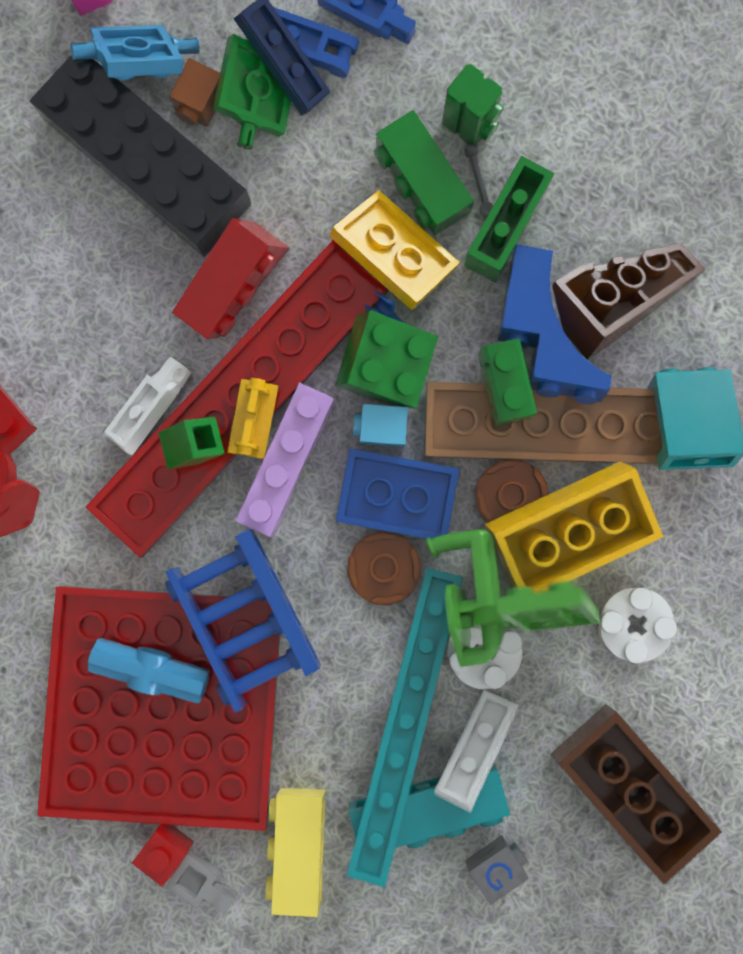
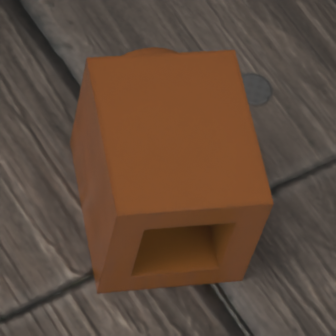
(195, 93)

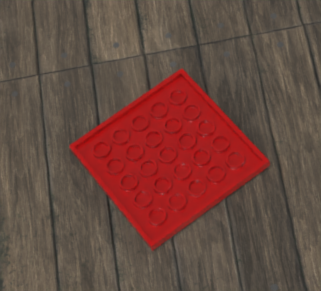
(147, 754)

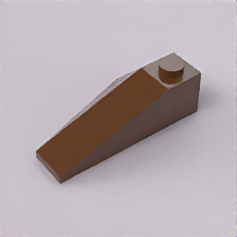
(611, 298)

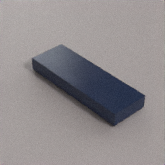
(282, 55)

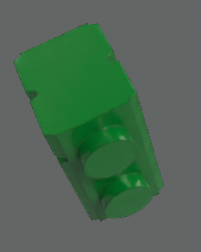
(472, 106)
(507, 382)

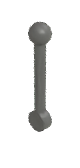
(471, 152)

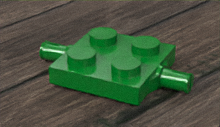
(250, 93)

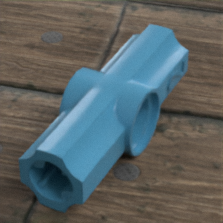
(148, 670)

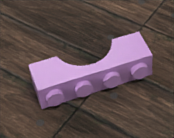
(285, 460)

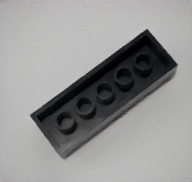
(141, 152)

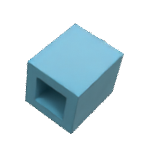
(381, 425)

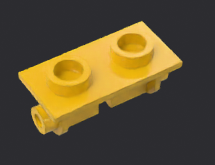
(253, 418)

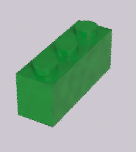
(422, 173)
(508, 219)

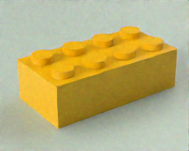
(575, 529)

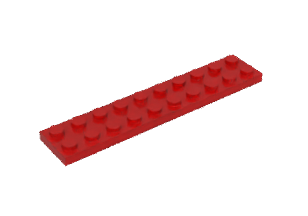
(279, 348)

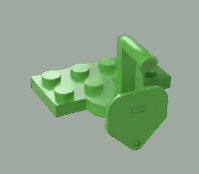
(491, 613)

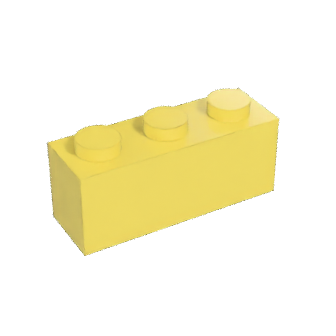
(296, 852)

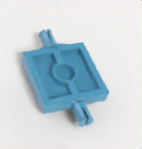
(135, 51)

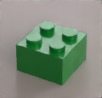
(386, 360)

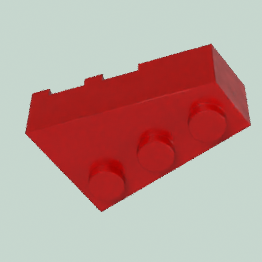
(229, 278)

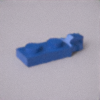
(378, 17)

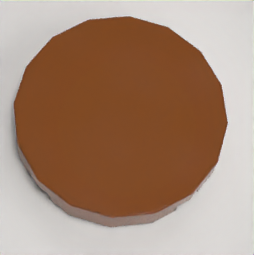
(503, 485)
(371, 560)

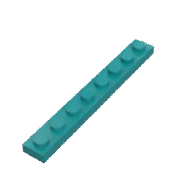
(403, 733)

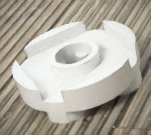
(639, 603)
(497, 670)

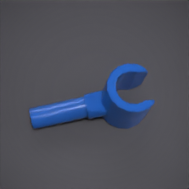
(384, 307)

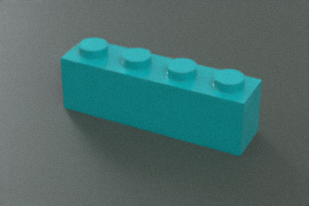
(433, 816)

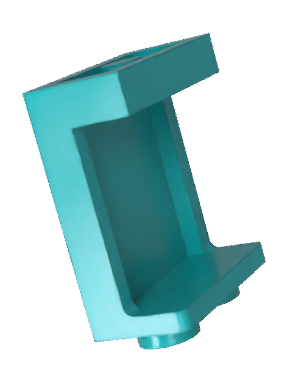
(697, 419)

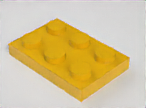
(394, 249)

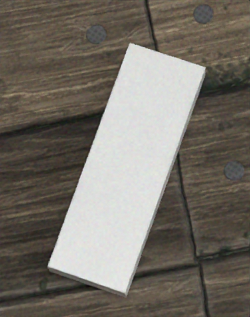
(476, 750)

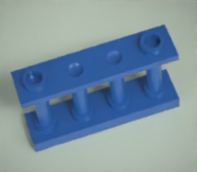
(281, 621)

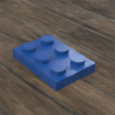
(397, 494)

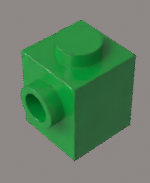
(191, 442)

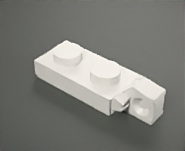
(147, 406)

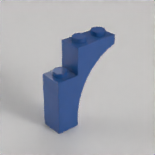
(530, 316)

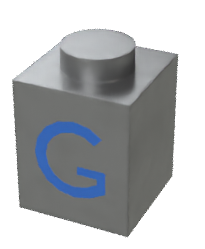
(497, 869)

